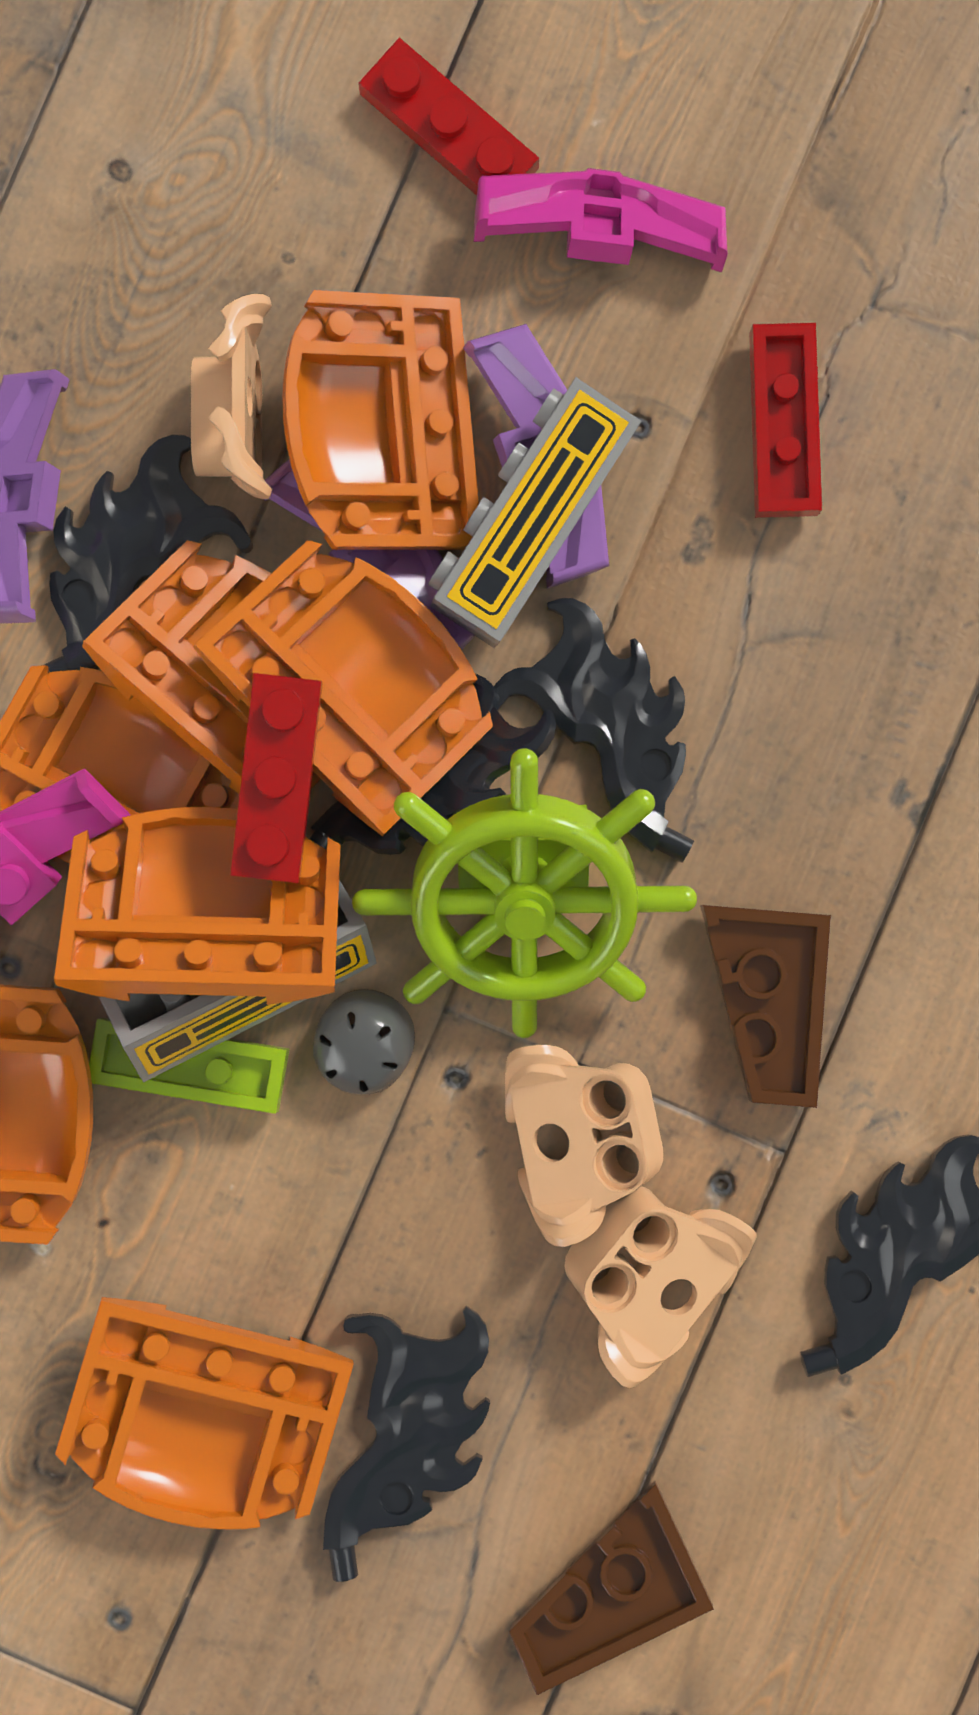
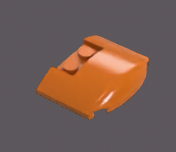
(381, 420)
(152, 655)
(392, 676)
(82, 722)
(165, 916)
(42, 1112)
(201, 1417)

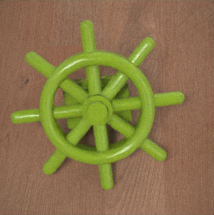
(523, 866)

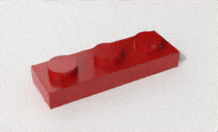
(443, 118)
(785, 420)
(276, 778)

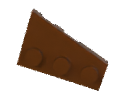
(773, 996)
(612, 1597)

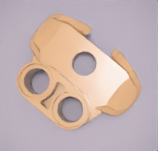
(229, 400)
(573, 1192)
(633, 1325)

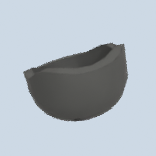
(359, 1048)

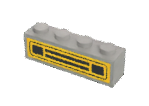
(534, 512)
(171, 1028)

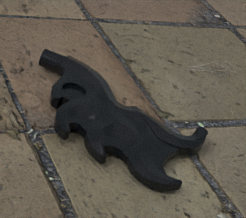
(127, 542)
(615, 711)
(460, 787)
(903, 1238)
(418, 1428)

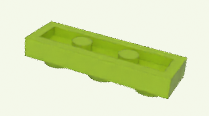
(227, 1074)

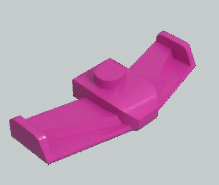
(601, 215)
(45, 828)

